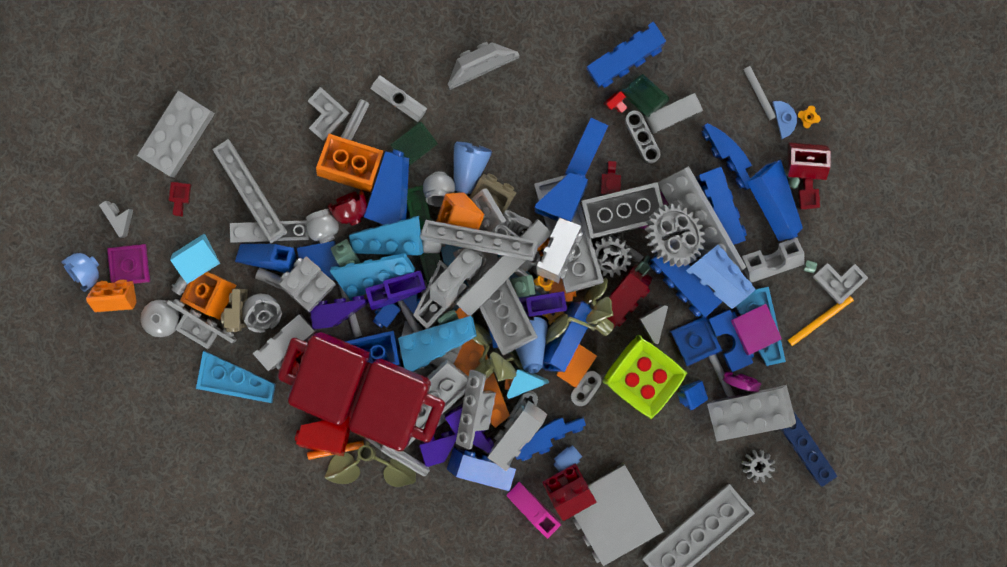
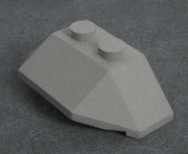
(480, 62)

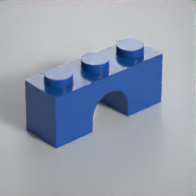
(736, 356)

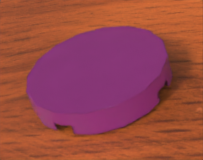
(742, 381)

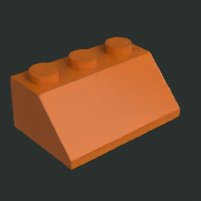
(349, 163)

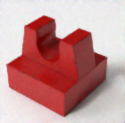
(616, 101)

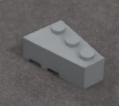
(516, 434)

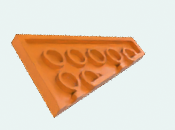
(468, 360)

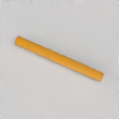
(819, 321)

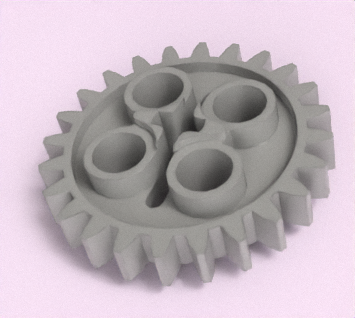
(669, 218)

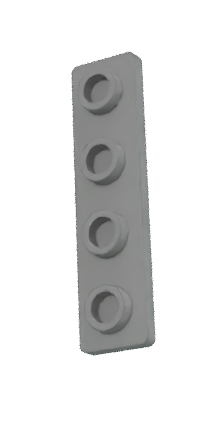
(197, 328)
(476, 409)

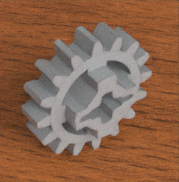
(618, 251)

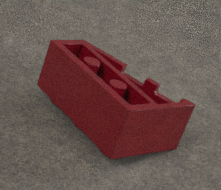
(627, 294)

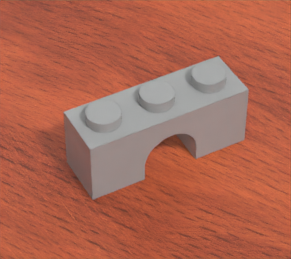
(785, 258)
(464, 267)

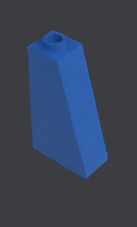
(390, 190)
(776, 200)
(561, 350)

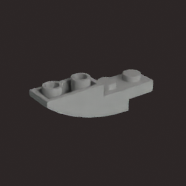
(253, 233)

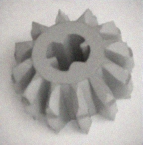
(761, 458)

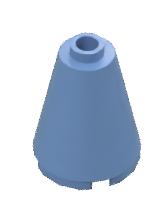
(469, 165)
(532, 353)

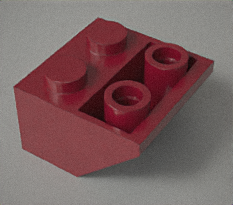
(808, 161)
(569, 492)

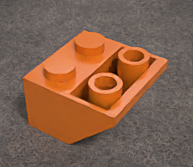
(460, 211)
(112, 296)

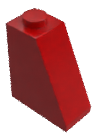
(324, 437)

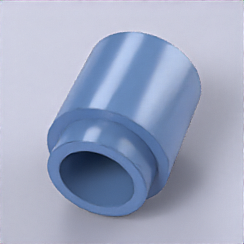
(567, 458)

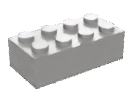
(176, 134)
(621, 210)
(751, 413)

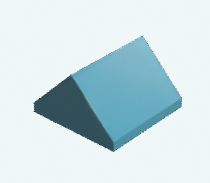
(194, 259)
(525, 382)

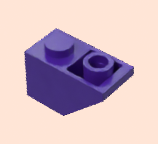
(438, 449)

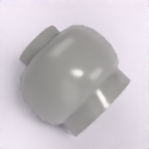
(436, 187)
(322, 226)

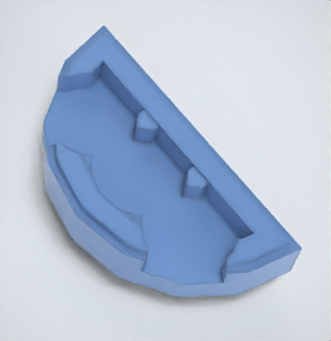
(785, 118)

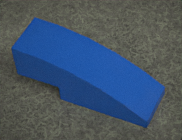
(587, 147)

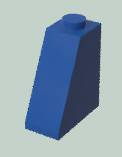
(563, 198)

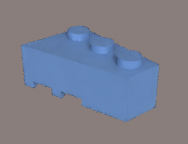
(722, 276)

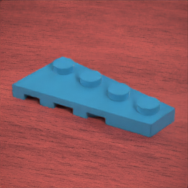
(389, 239)
(429, 344)
(226, 378)

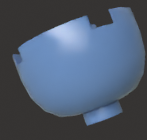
(82, 269)

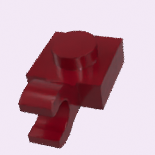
(610, 182)
(179, 195)
(809, 197)

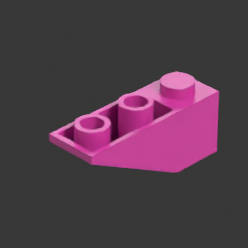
(534, 510)

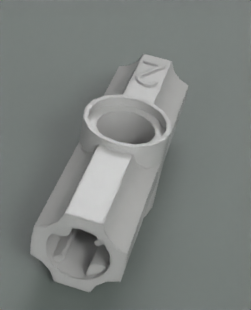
(389, 91)

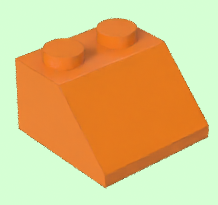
(208, 294)

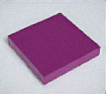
(129, 263)
(756, 329)

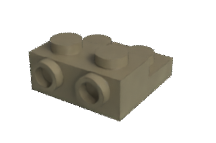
(500, 193)
(232, 317)

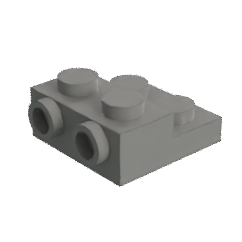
(306, 283)

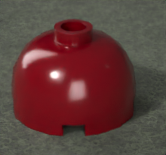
(349, 208)

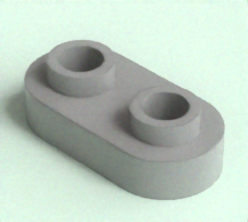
(586, 388)

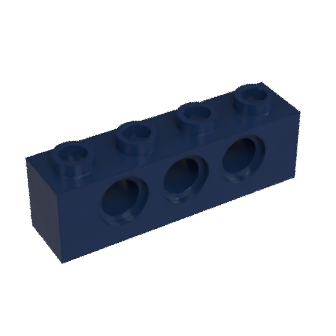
(809, 453)

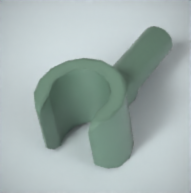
(793, 182)
(810, 266)
(643, 267)

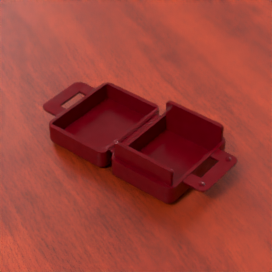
(377, 396)

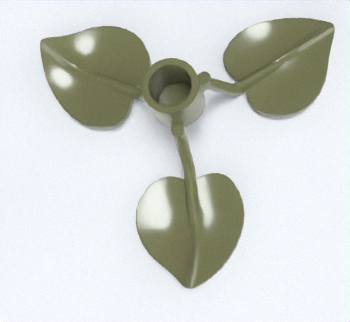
(597, 316)
(495, 363)
(345, 471)

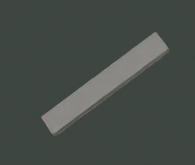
(249, 191)
(479, 240)
(499, 272)

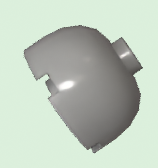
(261, 312)
(159, 318)

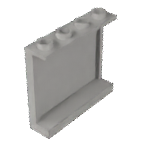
(618, 519)

